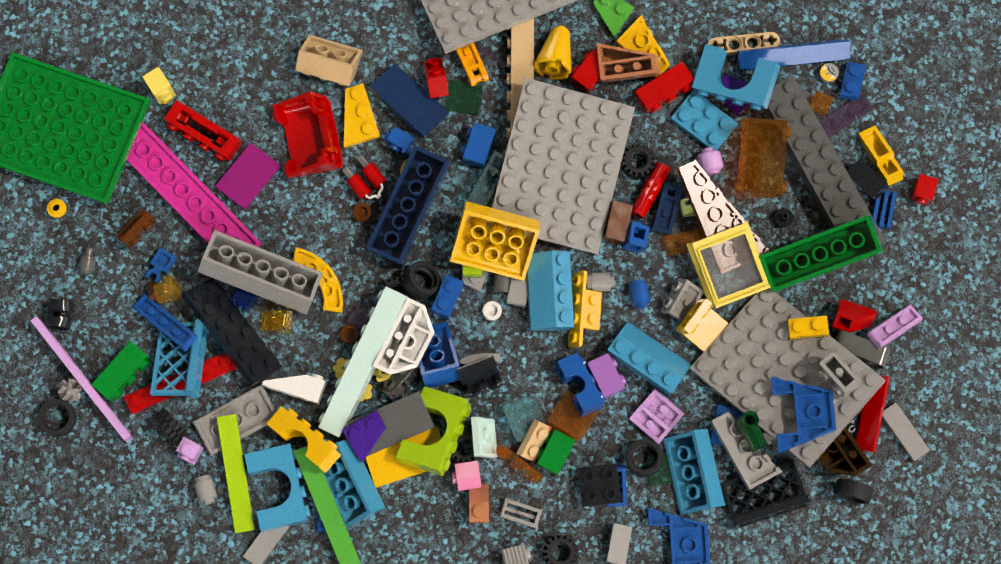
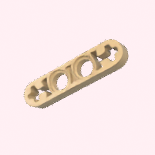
(742, 41)

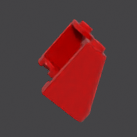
(309, 134)

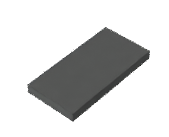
(402, 421)

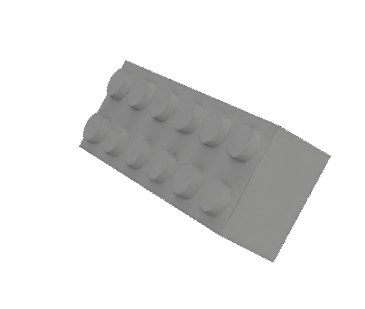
(260, 272)

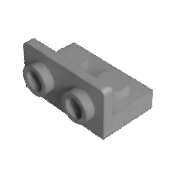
(681, 299)

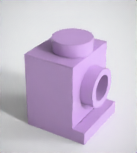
(189, 450)

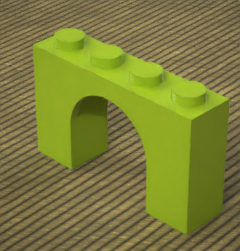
(436, 457)

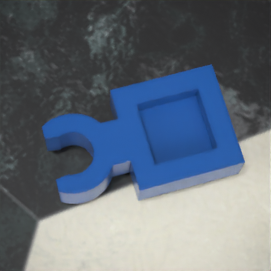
(162, 262)

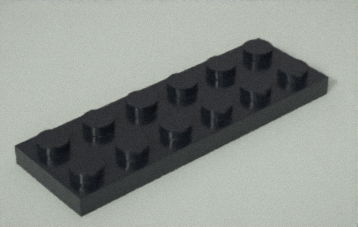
(232, 331)

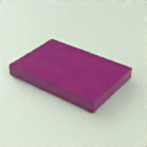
(248, 176)

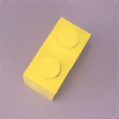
(159, 86)

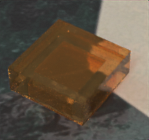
(821, 103)

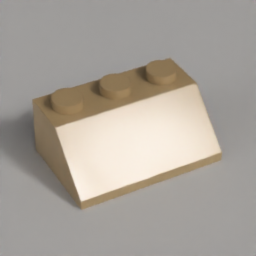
(328, 60)

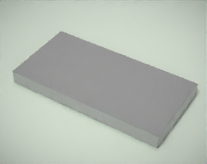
(252, 412)

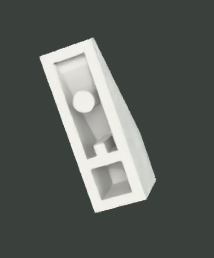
(301, 387)

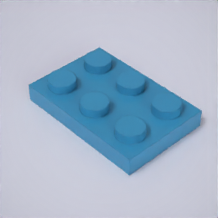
(704, 121)

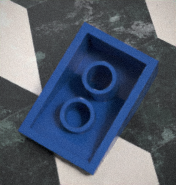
(440, 358)

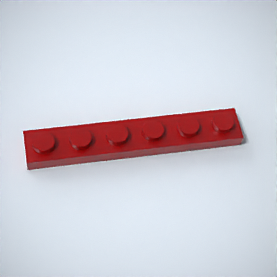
(212, 369)

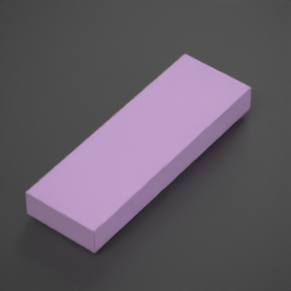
(894, 326)

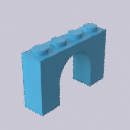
(755, 93)
(293, 510)

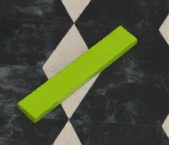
(235, 473)

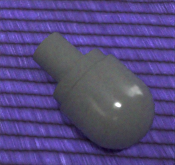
(87, 262)

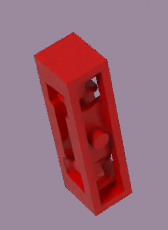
(176, 115)

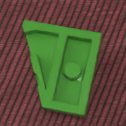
(613, 13)

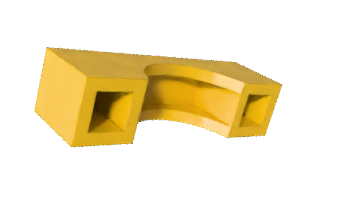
(320, 452)

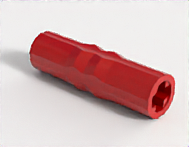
(650, 190)

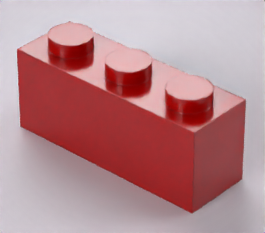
(664, 88)

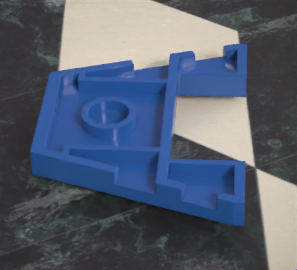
(813, 412)
(687, 537)

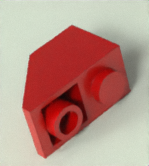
(588, 74)
(436, 77)
(852, 316)

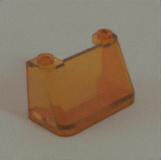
(762, 158)

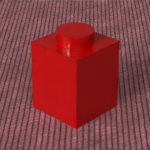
(924, 189)

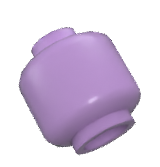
(710, 161)

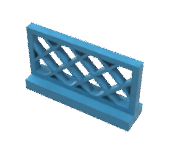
(195, 364)

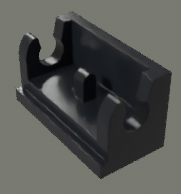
(868, 179)

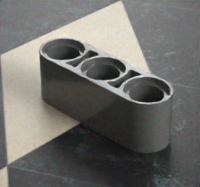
(864, 349)

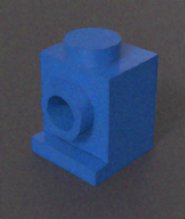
(399, 141)
(640, 240)

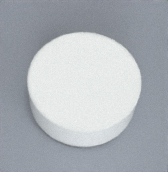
(491, 311)

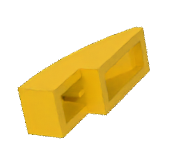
(881, 155)

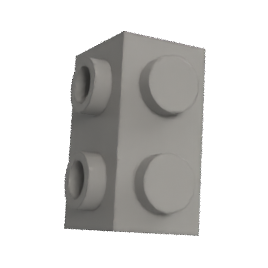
(838, 374)

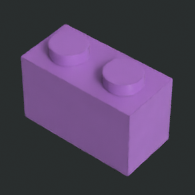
(606, 375)

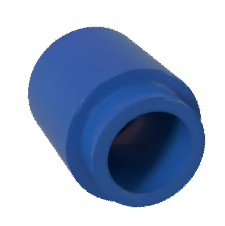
(639, 294)

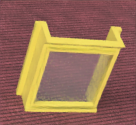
(728, 265)

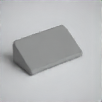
(619, 544)

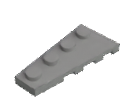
(751, 466)

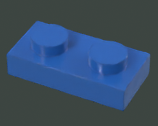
(852, 81)

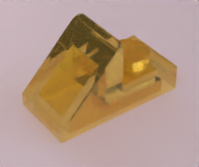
(168, 290)
(277, 321)

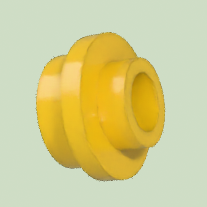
(59, 213)

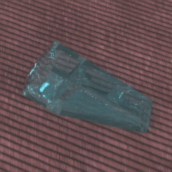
(488, 180)

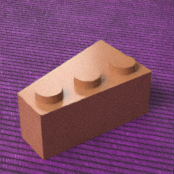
(625, 64)

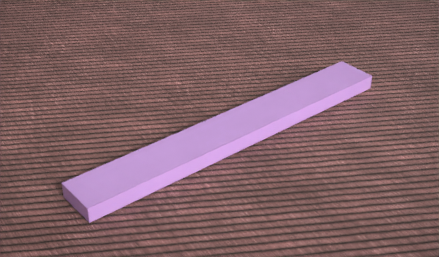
(81, 378)

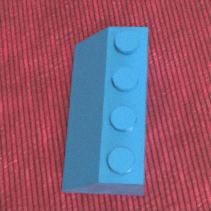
(550, 291)
(648, 358)
(694, 471)
(355, 490)

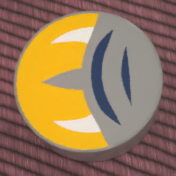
(828, 73)

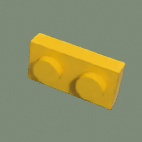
(808, 327)

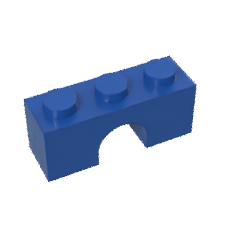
(574, 369)

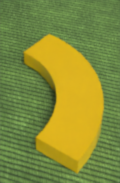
(328, 283)

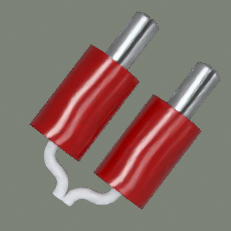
(372, 174)

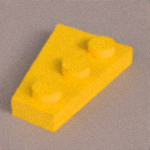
(640, 38)

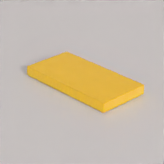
(386, 467)

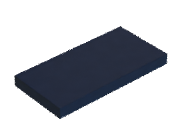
(408, 100)

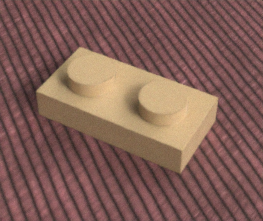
(534, 440)

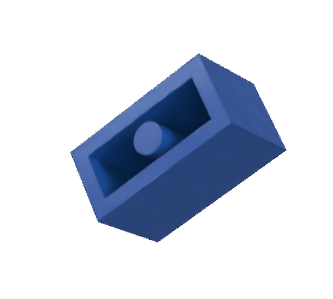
(478, 145)
(447, 297)

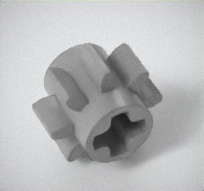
(70, 390)

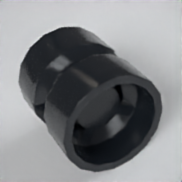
(64, 309)

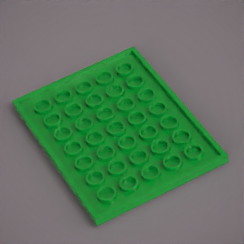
(66, 127)

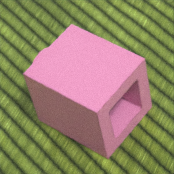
(467, 475)

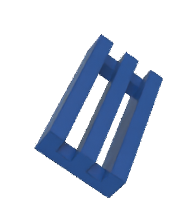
(891, 208)

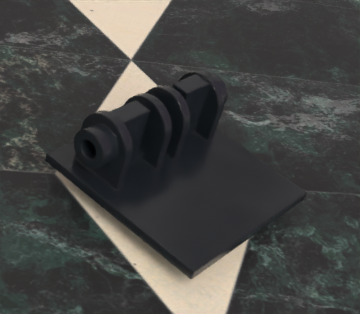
(479, 375)
(599, 485)

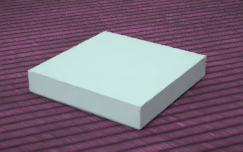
(484, 437)

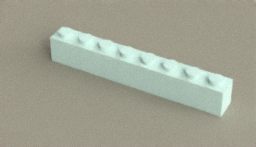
(360, 367)

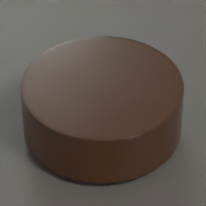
(362, 212)
(349, 334)

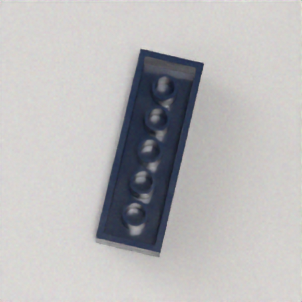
(408, 206)

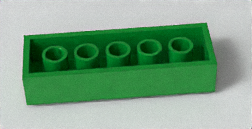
(821, 253)

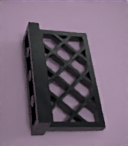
(770, 510)

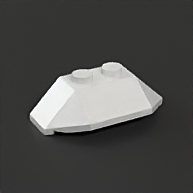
(406, 340)

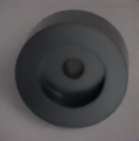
(783, 218)

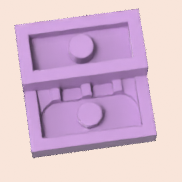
(657, 416)

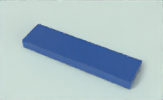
(165, 322)

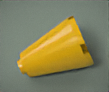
(555, 55)

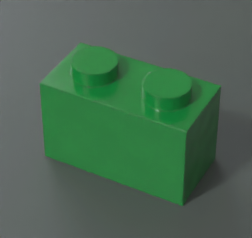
(555, 453)

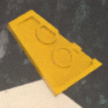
(359, 118)

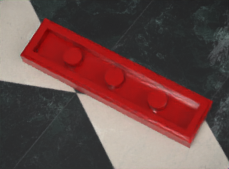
(872, 418)

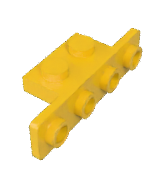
(585, 309)

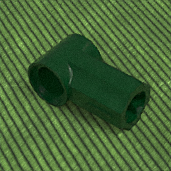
(751, 431)

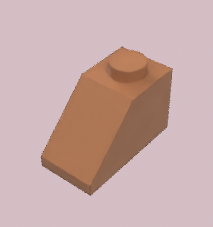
(479, 505)

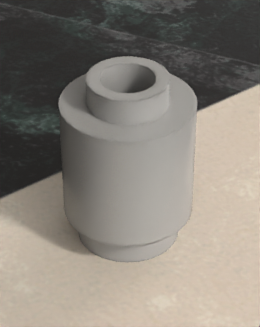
(600, 282)
(205, 490)

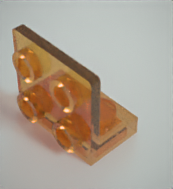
(567, 420)

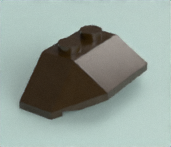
(845, 456)

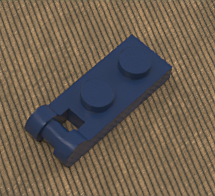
(667, 208)

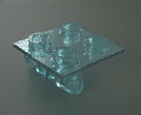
(521, 415)

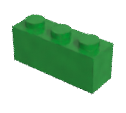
(121, 372)

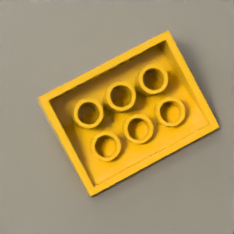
(495, 241)

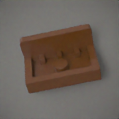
(136, 228)

